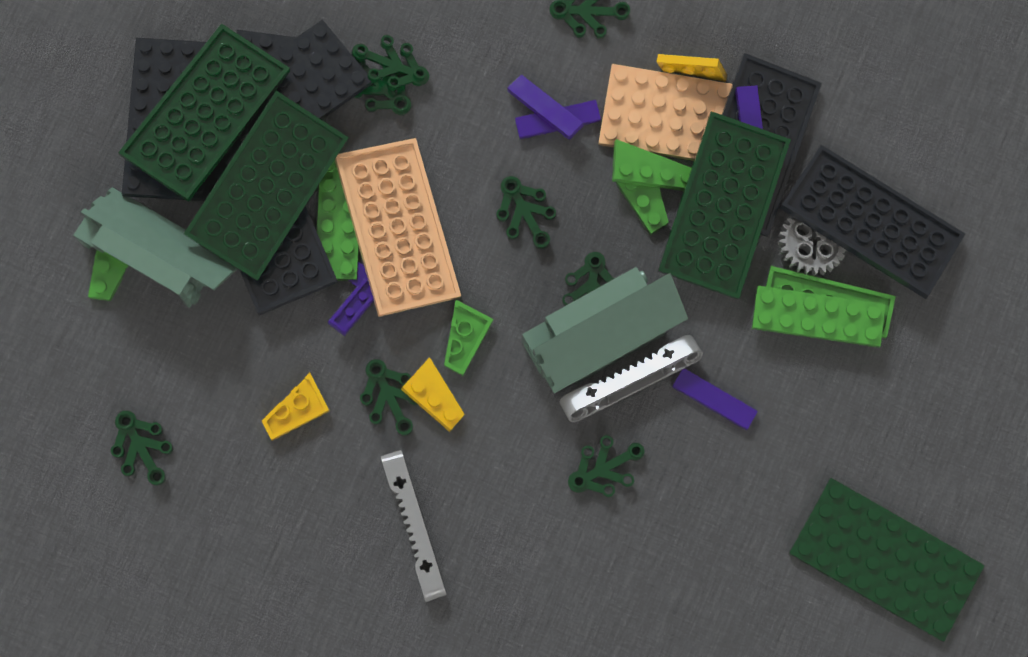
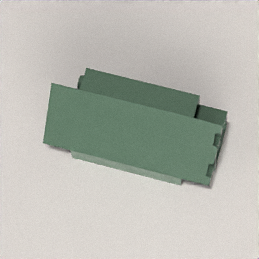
(151, 246)
(603, 327)

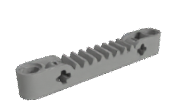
(581, 403)
(430, 582)

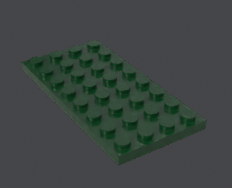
(204, 112)
(266, 186)
(724, 205)
(886, 559)

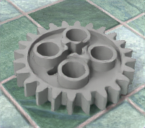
(793, 241)

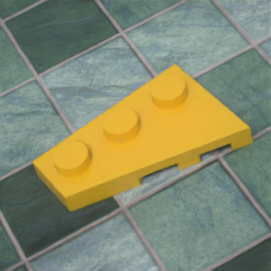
(695, 66)
(433, 395)
(297, 409)

